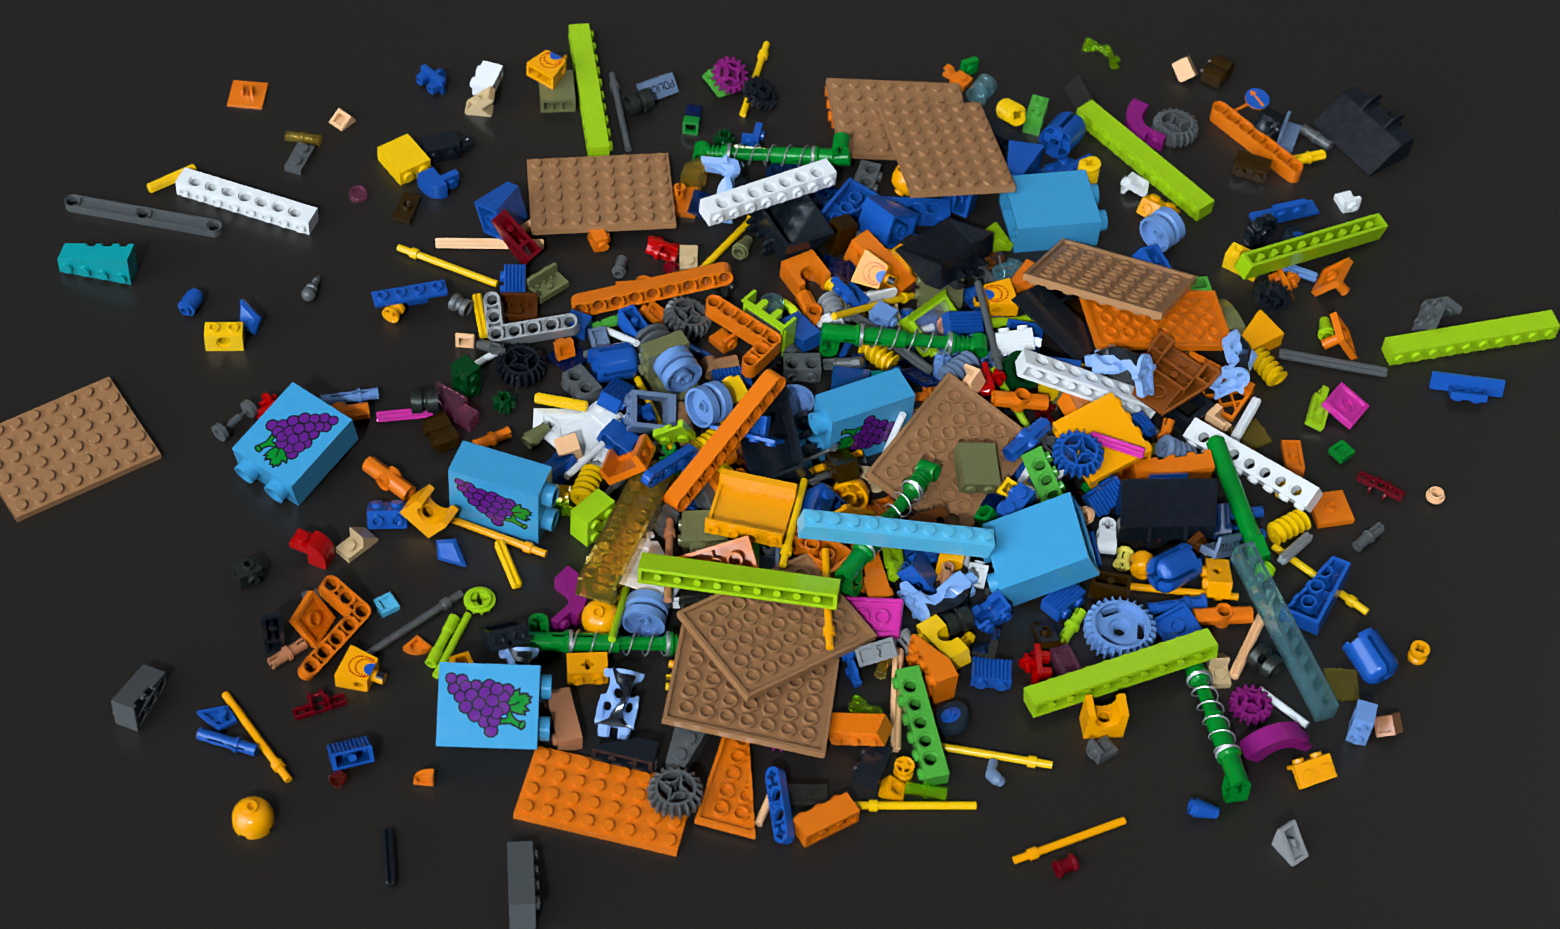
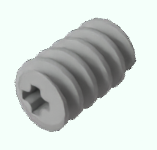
(832, 303)

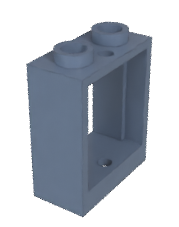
(630, 417)

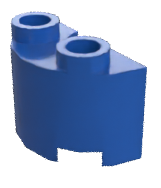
(992, 612)

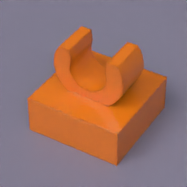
(564, 348)

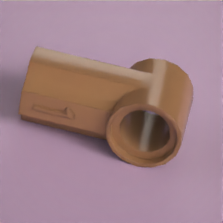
(709, 363)

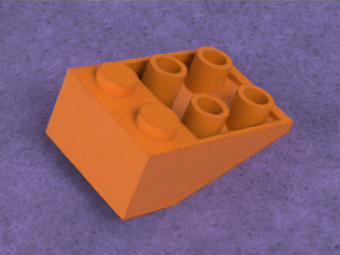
(936, 669)

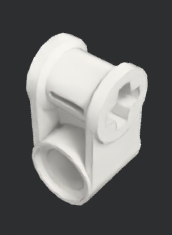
(1106, 536)

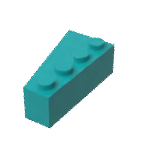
(98, 261)

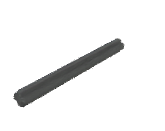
(908, 355)
(1334, 363)

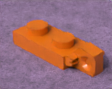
(1293, 456)

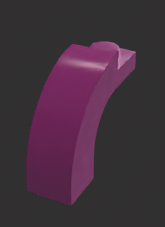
(1135, 123)
(566, 584)
(1273, 738)

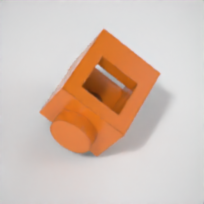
(598, 240)

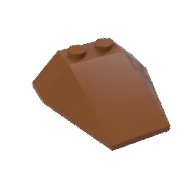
(1175, 376)

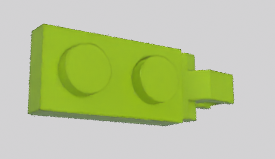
(1316, 414)
(892, 560)

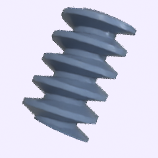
(955, 365)
(1169, 446)

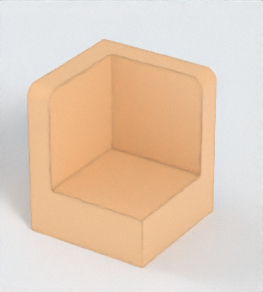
(1184, 69)
(974, 378)
(1213, 419)
(567, 445)

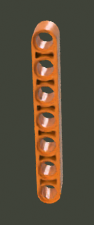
(1256, 142)

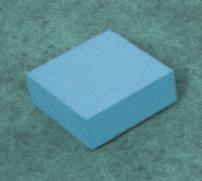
(386, 604)

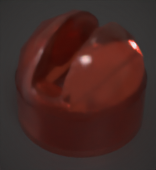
(337, 779)

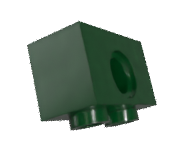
(466, 377)

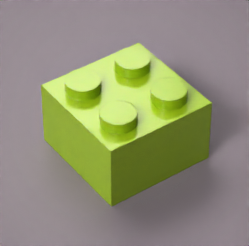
(590, 517)

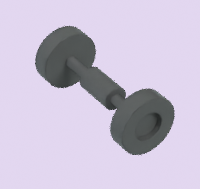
(221, 431)

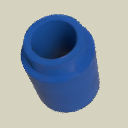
(190, 302)

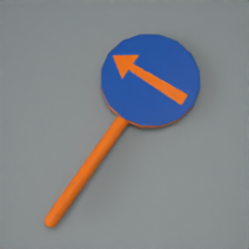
(1255, 99)

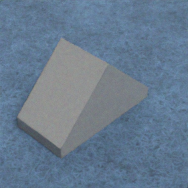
(1290, 843)

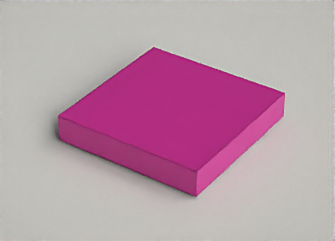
(1345, 405)

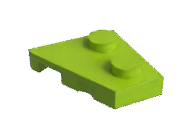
(1000, 239)
(681, 433)

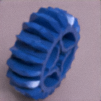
(1066, 456)

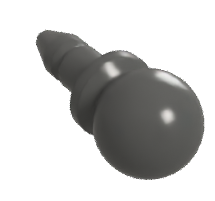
(310, 291)

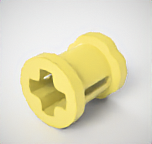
(1123, 558)

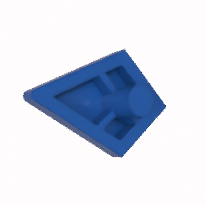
(249, 317)
(450, 551)
(218, 717)

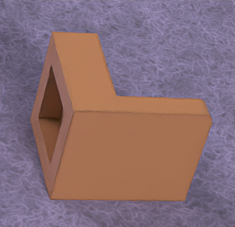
(1388, 724)

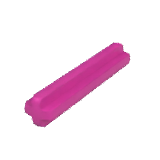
(400, 415)
(1119, 445)

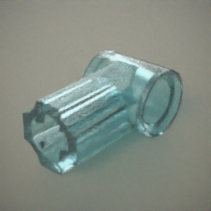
(1007, 269)

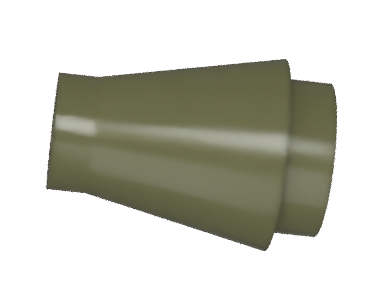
(741, 249)
(535, 435)

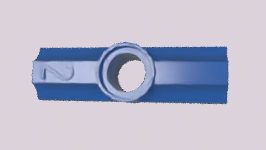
(1026, 439)

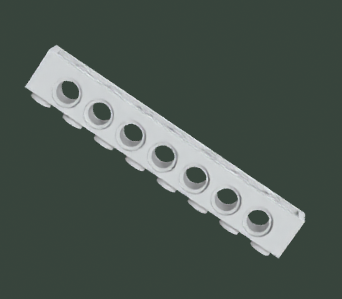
(767, 192)
(247, 201)
(1076, 380)
(1305, 501)

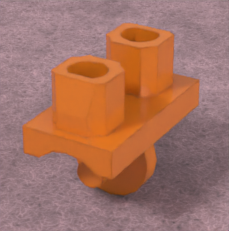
(1289, 280)

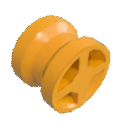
(393, 312)
(1418, 652)
(901, 764)

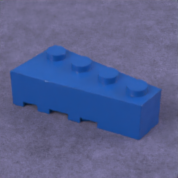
(847, 200)
(1319, 595)

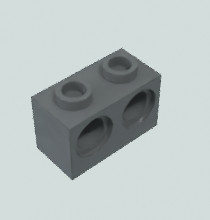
(869, 174)
(801, 367)
(581, 384)

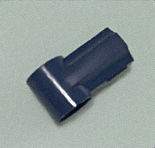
(1223, 521)

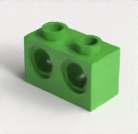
(1035, 115)

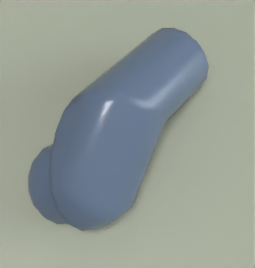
(993, 775)

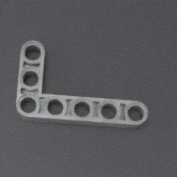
(524, 327)

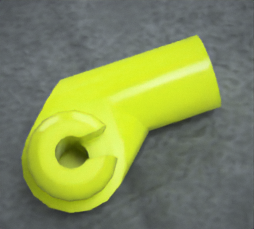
(791, 308)

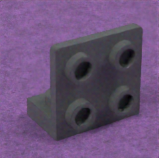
(1432, 311)

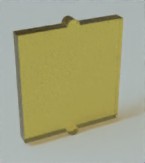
(1254, 436)
(1343, 683)

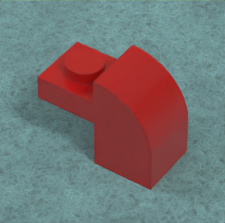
(316, 546)

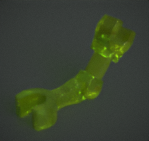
(1091, 45)
(861, 706)

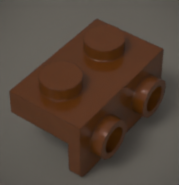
(520, 306)

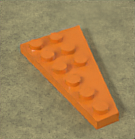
(729, 791)

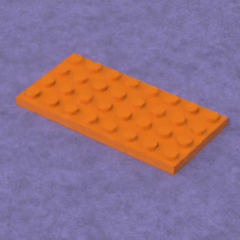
(1193, 322)
(595, 801)

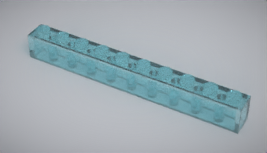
(1284, 632)

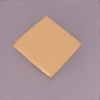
(341, 120)
(465, 340)

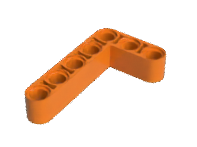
(764, 340)
(339, 632)

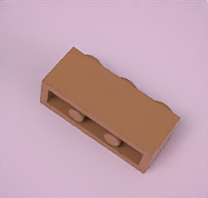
(563, 720)

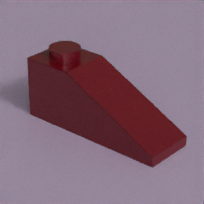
(515, 238)

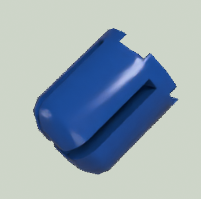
(1062, 134)
(613, 361)
(1173, 568)
(1371, 657)

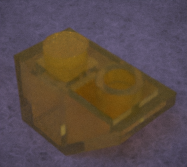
(694, 174)

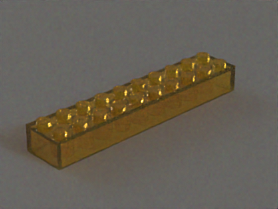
(622, 539)

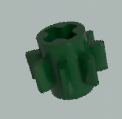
(723, 136)
(504, 402)

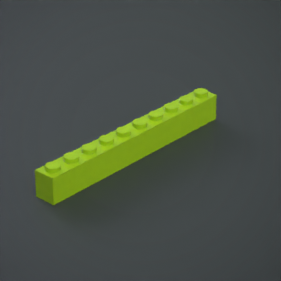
(589, 91)
(1145, 161)
(1310, 246)
(1470, 337)
(738, 580)
(1120, 672)

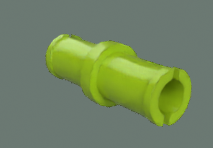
(1072, 625)

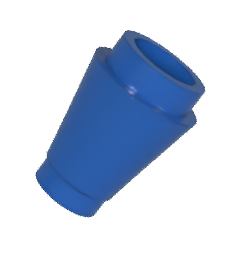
(1201, 809)

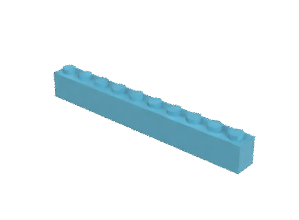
(895, 533)

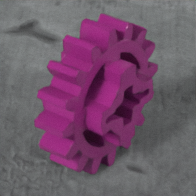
(721, 76)
(1250, 705)

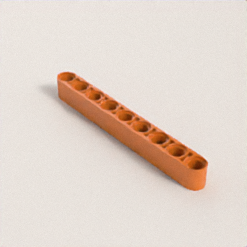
(660, 287)
(724, 440)

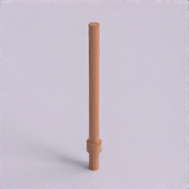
(669, 535)

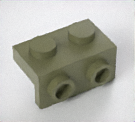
(547, 283)

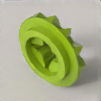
(486, 595)

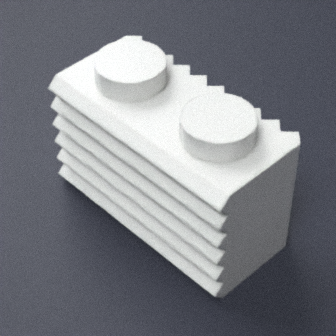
(486, 75)
(1015, 340)

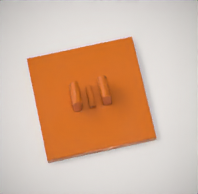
(247, 94)

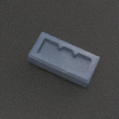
(598, 336)

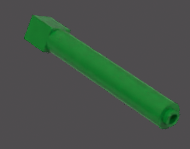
(1236, 495)

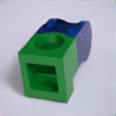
(692, 117)
(987, 509)

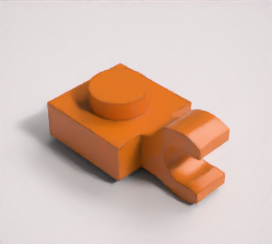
(957, 77)

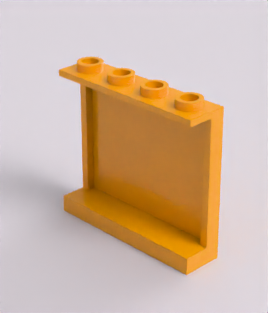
(1110, 419)
(751, 507)

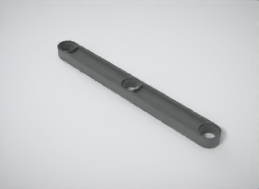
(155, 218)

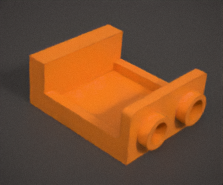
(618, 468)

